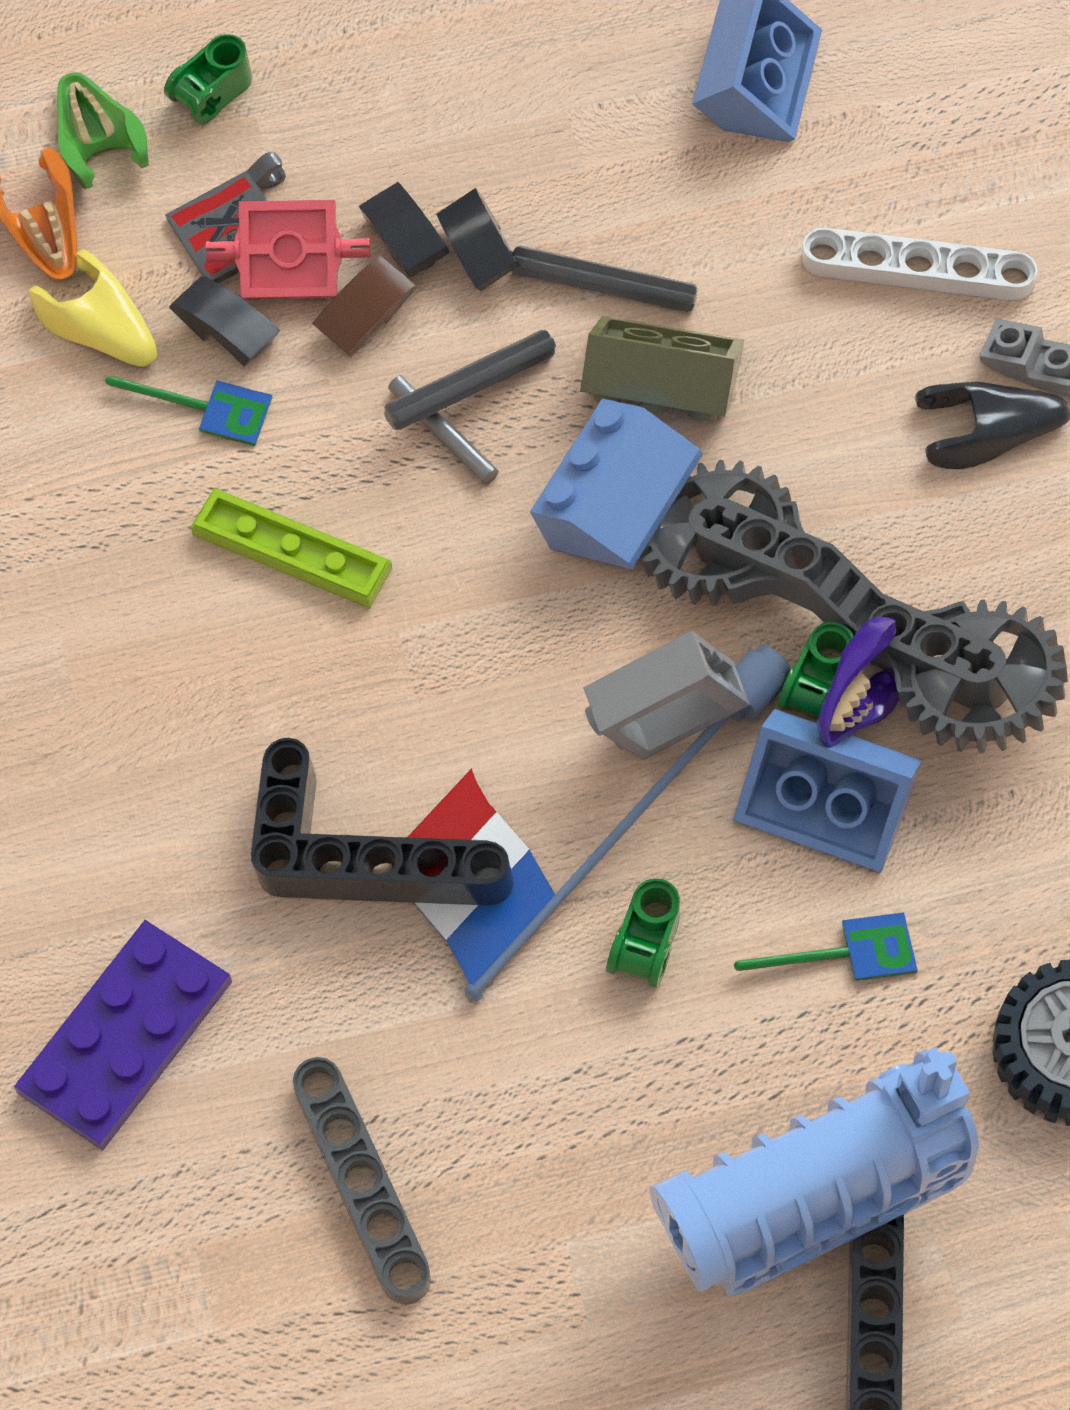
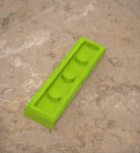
(291, 547)

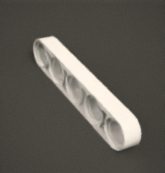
(939, 277)

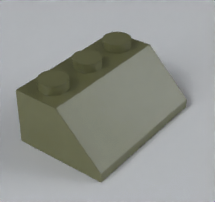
(661, 367)

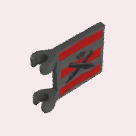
(216, 214)

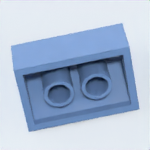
(757, 68)
(614, 485)
(825, 796)

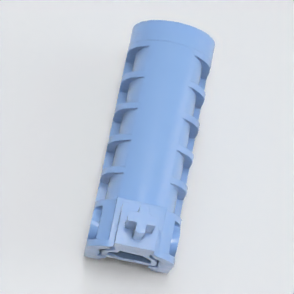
(823, 1178)

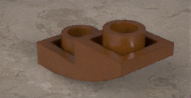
(363, 304)

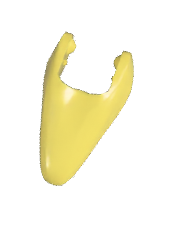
(100, 318)

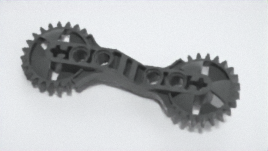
(769, 553)

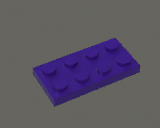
(123, 1034)

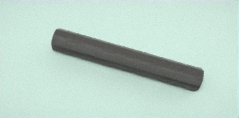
(605, 278)
(469, 379)

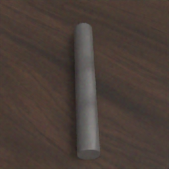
(450, 436)

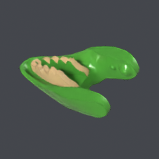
(92, 123)

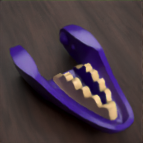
(852, 698)

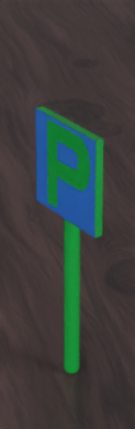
(230, 413)
(875, 946)

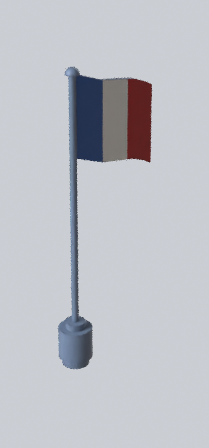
(490, 935)

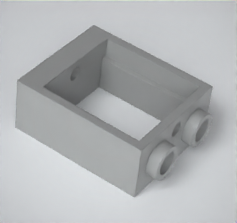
(665, 696)

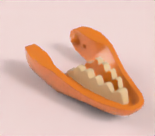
(48, 229)

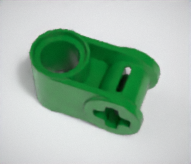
(211, 78)
(813, 673)
(645, 941)

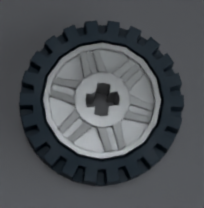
(1032, 1041)

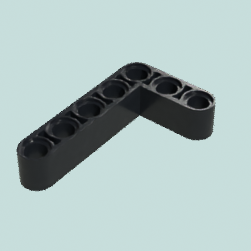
(357, 853)
(875, 1335)

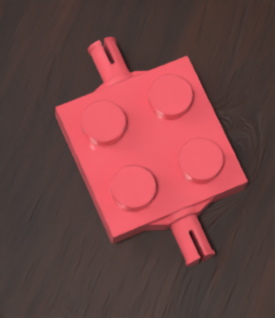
(288, 249)

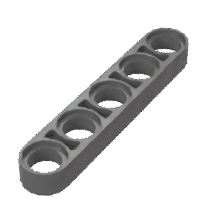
(367, 1204)

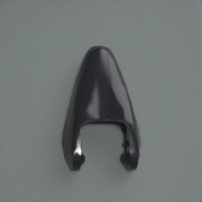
(1002, 420)

